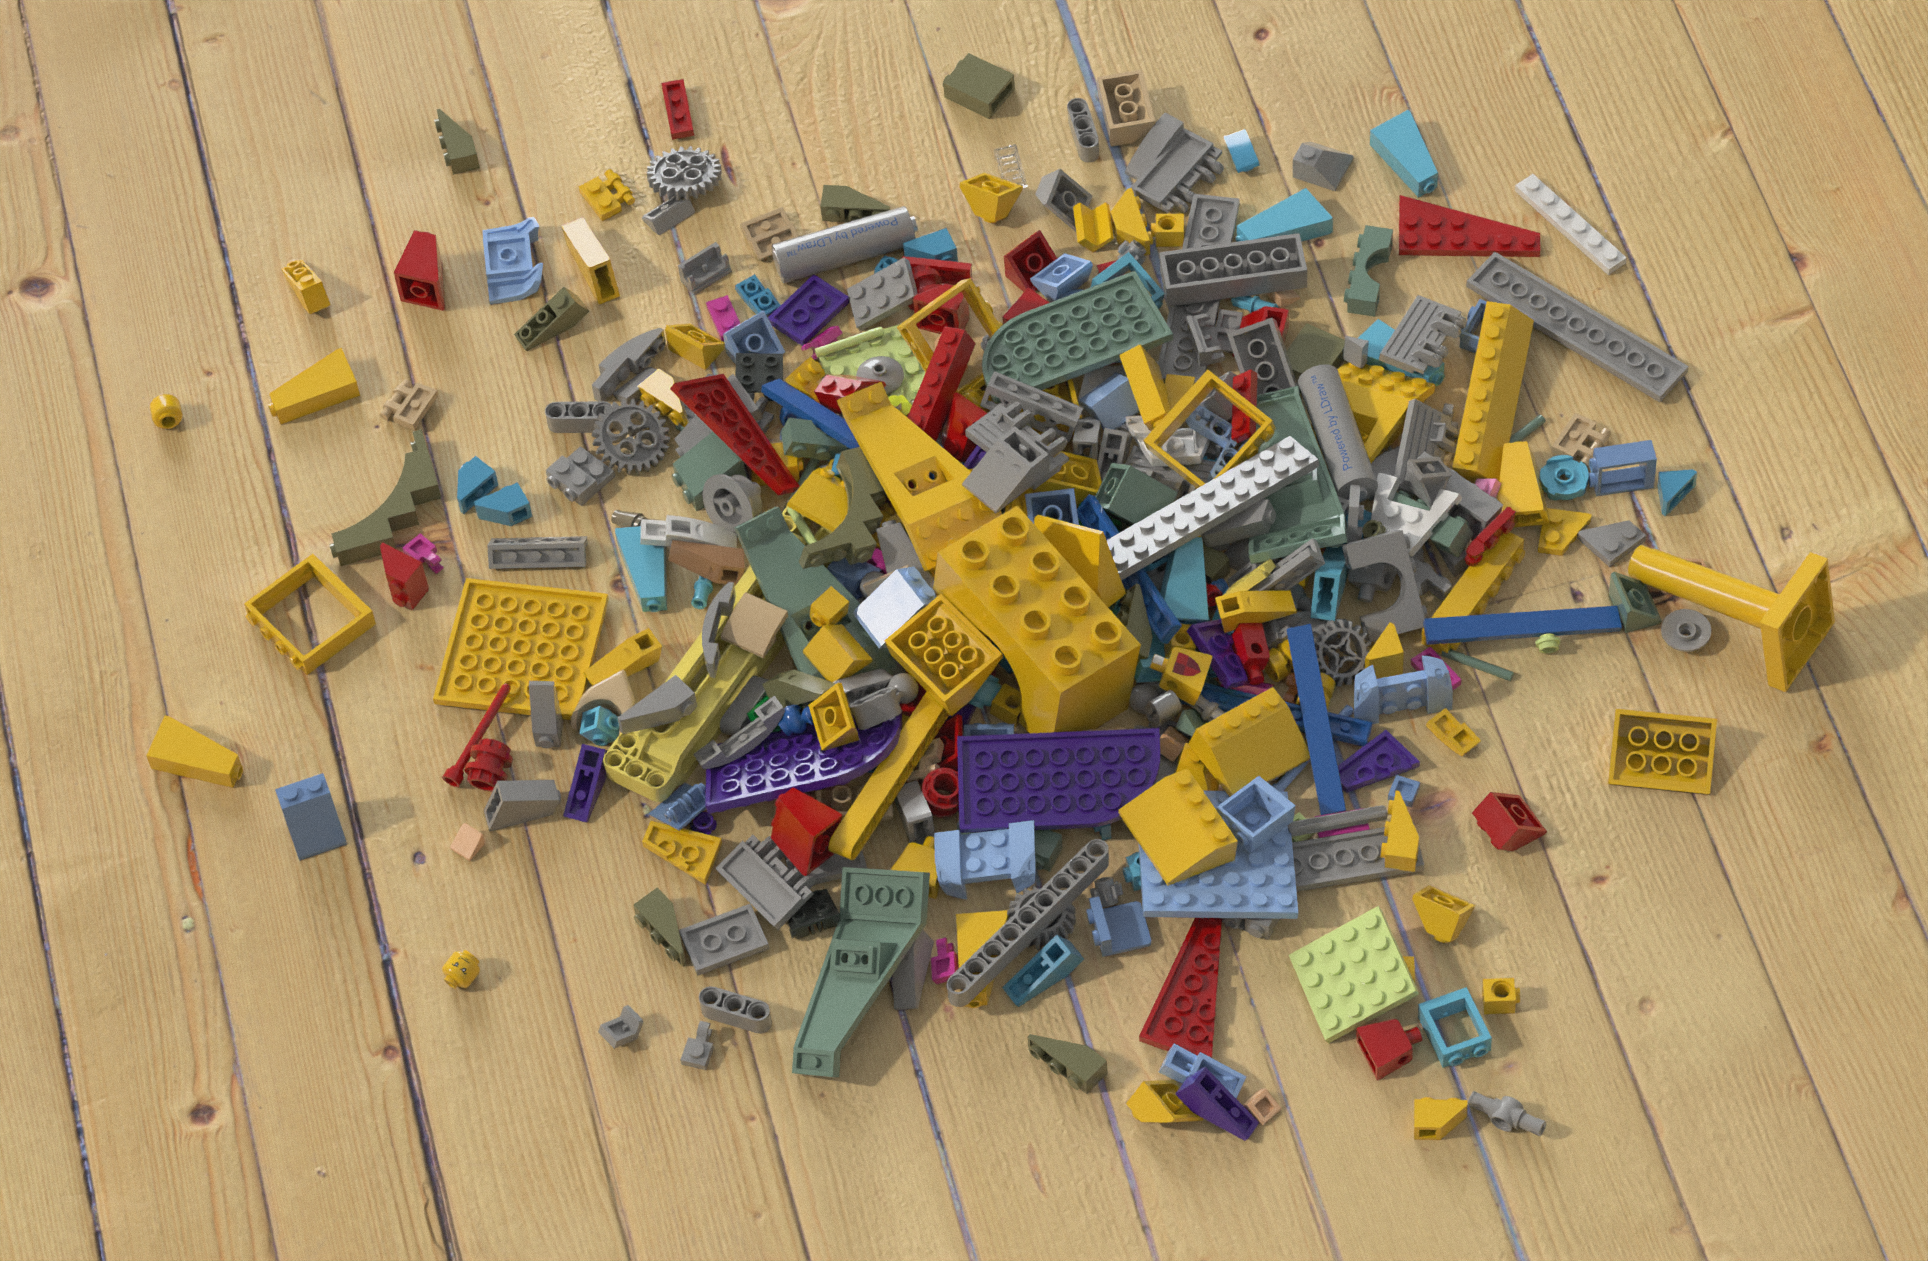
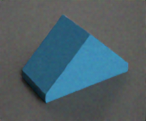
(1674, 487)

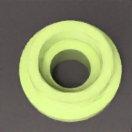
(1548, 643)

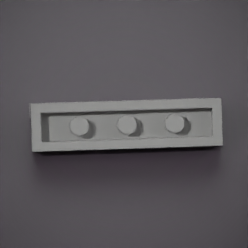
(1038, 402)
(537, 552)
(1293, 568)

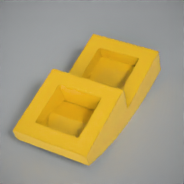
(1452, 733)

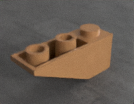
(712, 562)

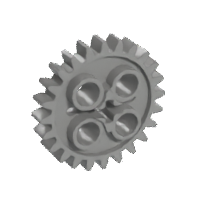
(684, 173)
(641, 454)

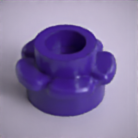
(704, 818)

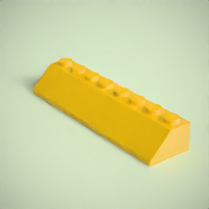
(1493, 392)

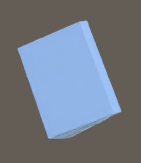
(1062, 276)
(752, 336)
(1111, 402)

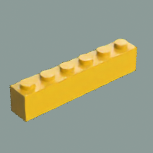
(1480, 584)

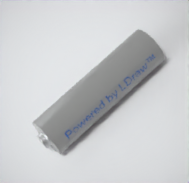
(843, 244)
(1337, 431)

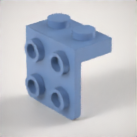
(1118, 927)

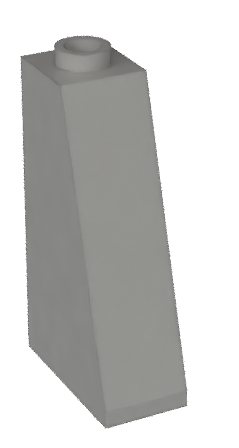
(697, 430)
(899, 550)

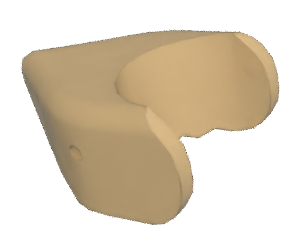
(611, 693)

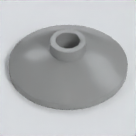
(890, 373)
(1686, 622)

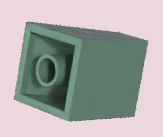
(700, 463)
(1132, 494)

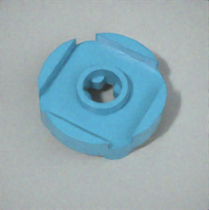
(1564, 489)

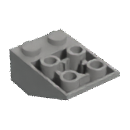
(1007, 470)

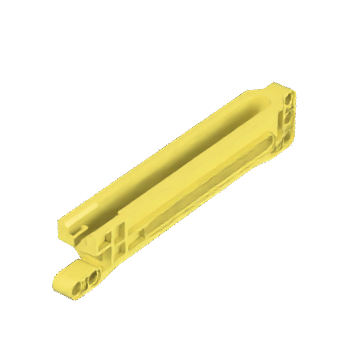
(667, 751)

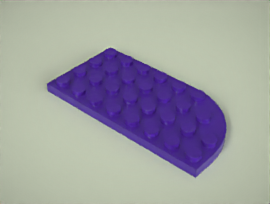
(797, 763)
(1053, 777)

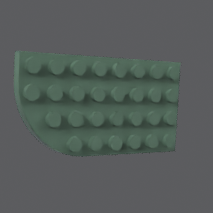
(1076, 334)

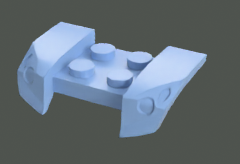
(510, 261)
(1401, 692)
(985, 857)

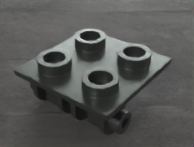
(758, 369)
(815, 910)

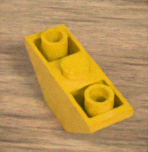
(1129, 223)

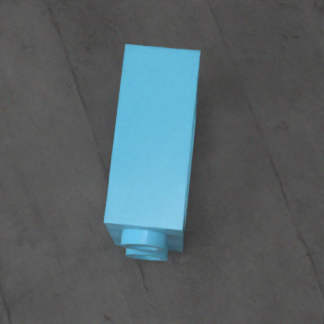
(1125, 264)
(1446, 1006)

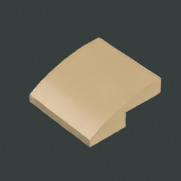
(768, 230)
(754, 625)

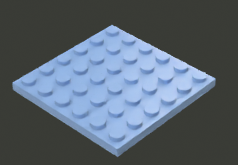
(1249, 887)

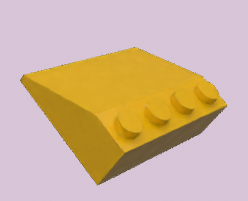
(825, 501)
(1087, 554)
(944, 653)
(1251, 742)
(1662, 751)
(1179, 828)

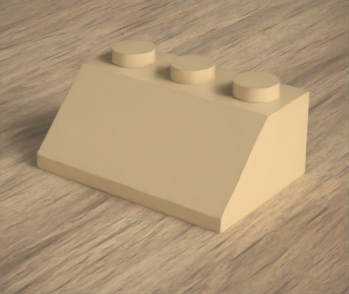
(1125, 106)

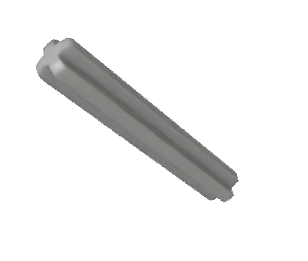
(1338, 820)

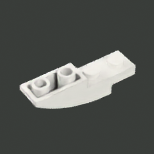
(684, 529)

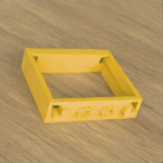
(980, 307)
(1187, 405)
(287, 584)

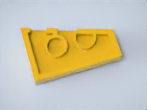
(685, 849)

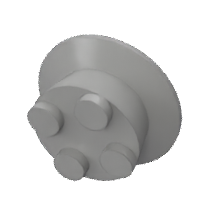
(731, 500)

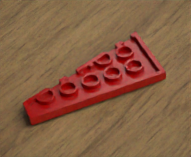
(1442, 231)
(728, 417)
(1188, 997)

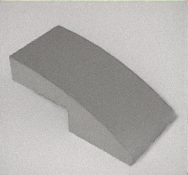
(1227, 322)

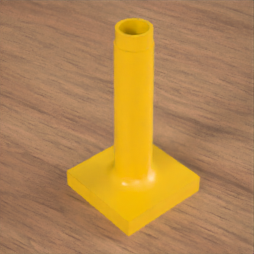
(1789, 621)

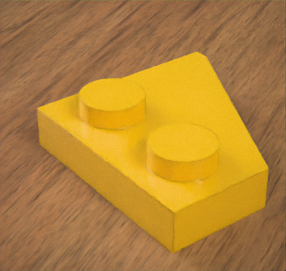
(1561, 531)

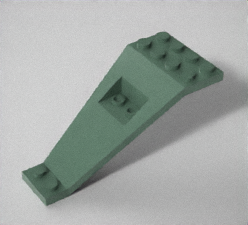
(1307, 505)
(775, 562)
(878, 922)

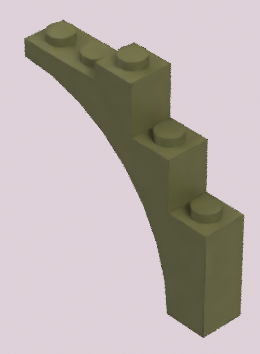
(854, 535)

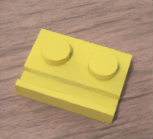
(1252, 578)

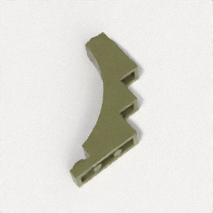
(398, 512)

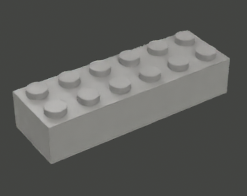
(1233, 269)

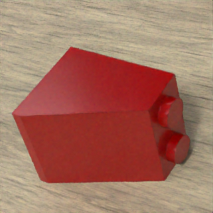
(421, 272)
(804, 829)

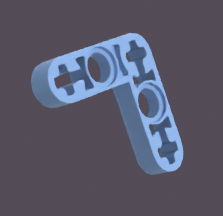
(1222, 440)

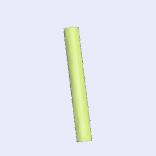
(848, 342)
(802, 526)

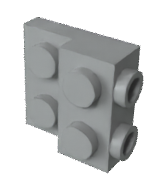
(579, 476)

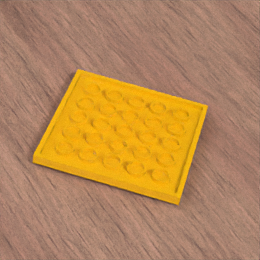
(519, 637)

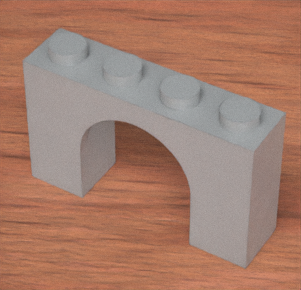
(1391, 549)

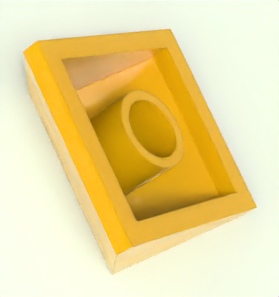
(693, 344)
(836, 653)
(1386, 654)
(833, 718)

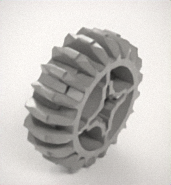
(1343, 644)
(1060, 926)

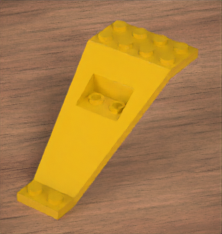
(1380, 401)
(900, 452)

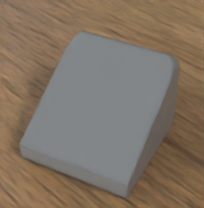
(1356, 351)

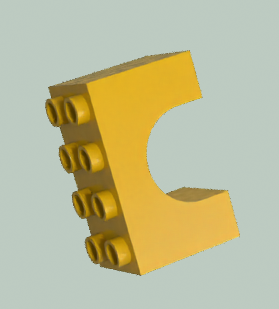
(1049, 624)

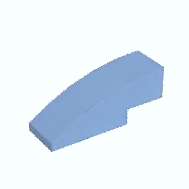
(1181, 1064)

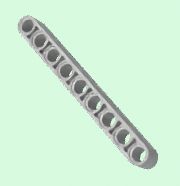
(1023, 932)

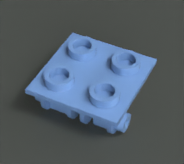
(681, 806)

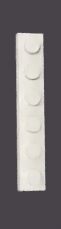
(1570, 224)

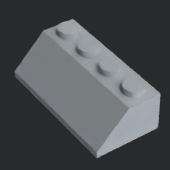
(1263, 351)

